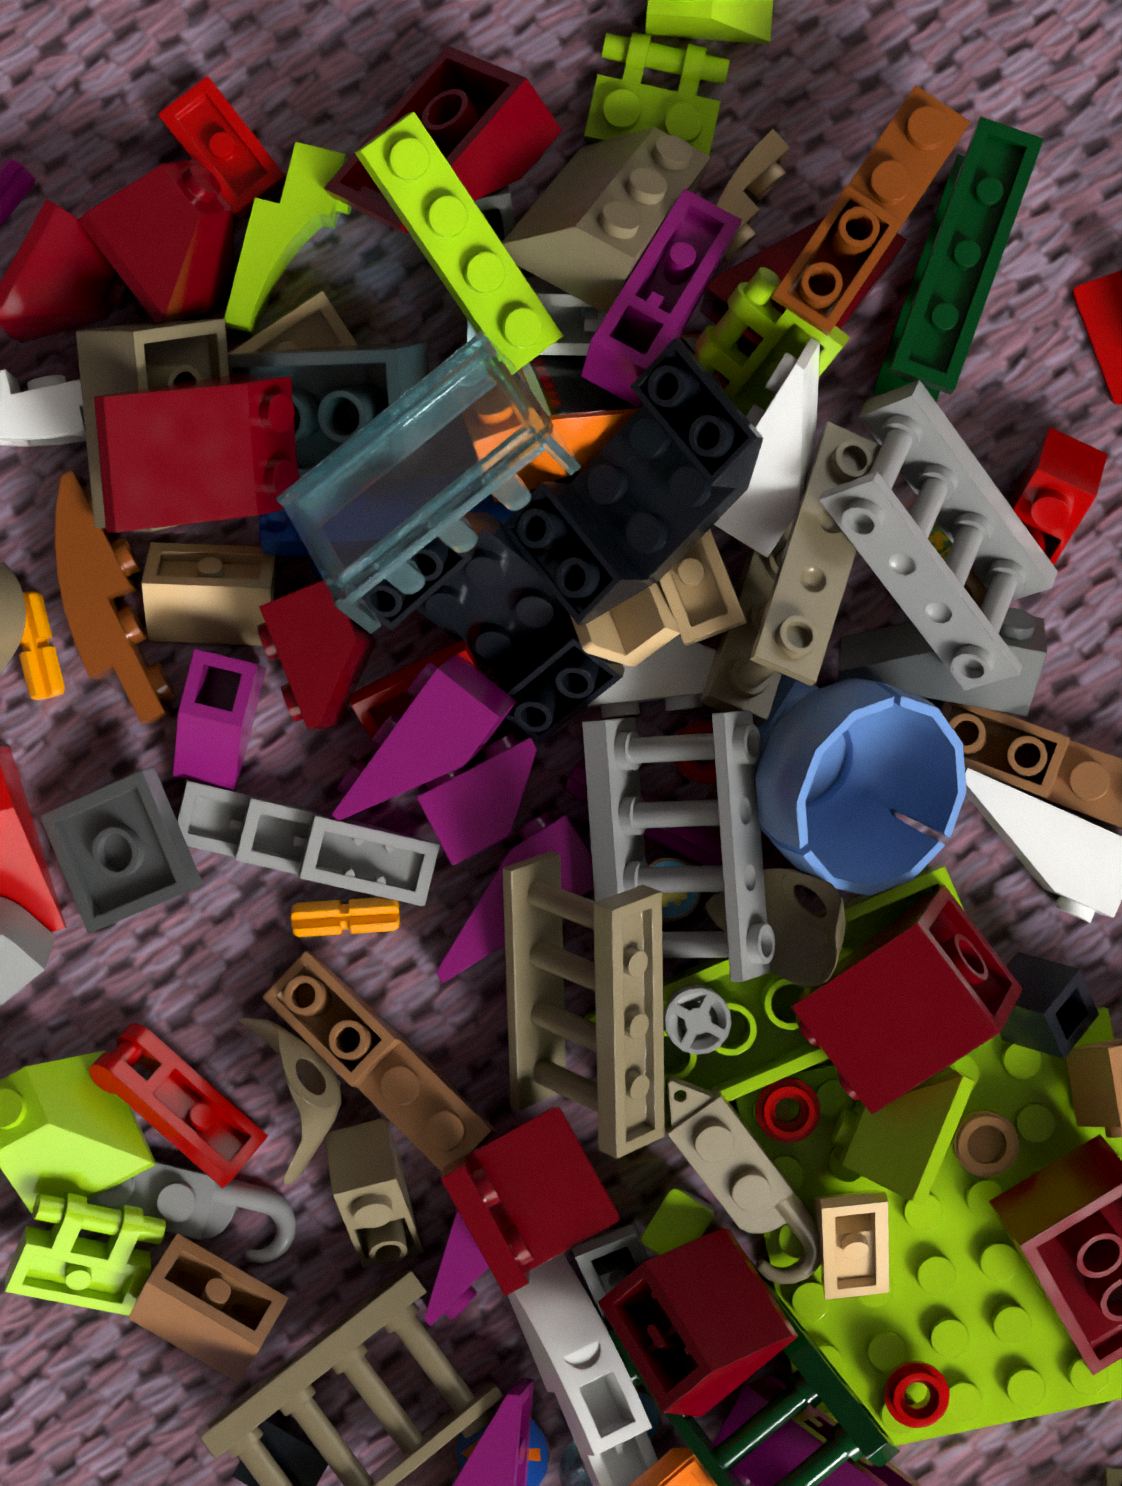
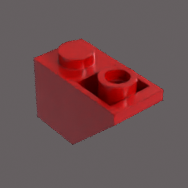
(1057, 490)

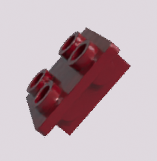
(529, 1196)

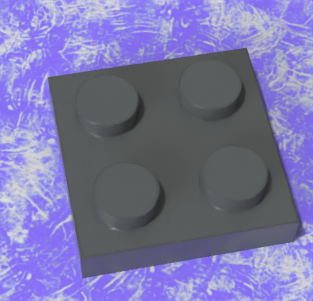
(121, 850)

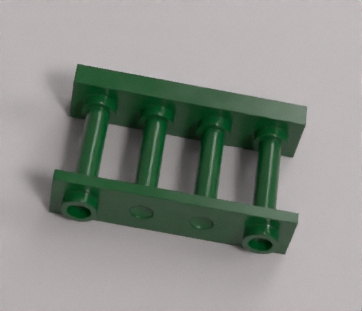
(959, 260)
(812, 1384)

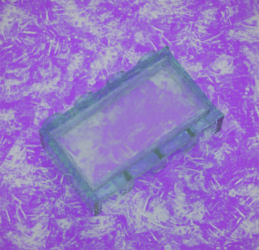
(419, 474)

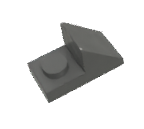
(610, 1259)

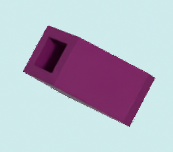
(216, 718)
(481, 804)

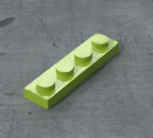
(458, 240)

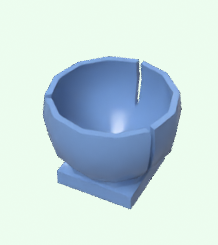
(842, 769)

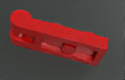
(178, 1103)

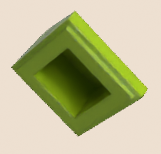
(677, 1221)

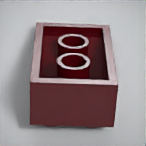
(479, 118)
(195, 451)
(1071, 1241)

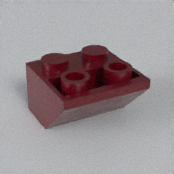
(319, 653)
(697, 1322)

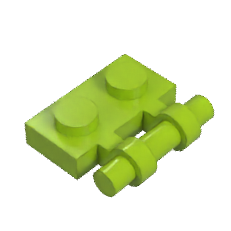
(630, 107)
(782, 333)
(82, 1270)

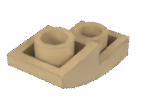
(755, 175)

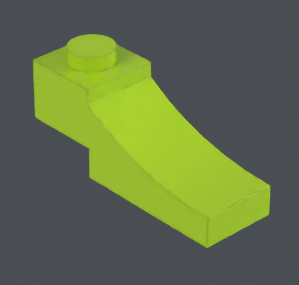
(280, 231)

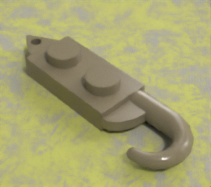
(740, 1173)

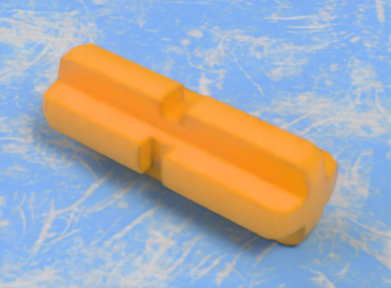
(39, 659)
(332, 917)

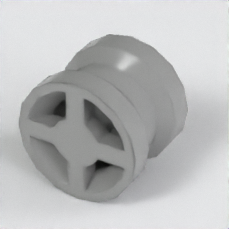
(701, 1034)

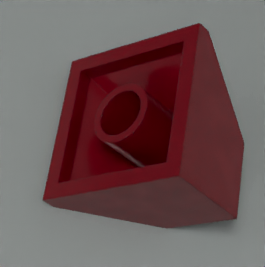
(169, 240)
(57, 280)

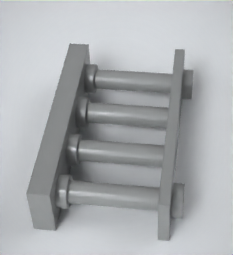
(970, 512)
(621, 817)

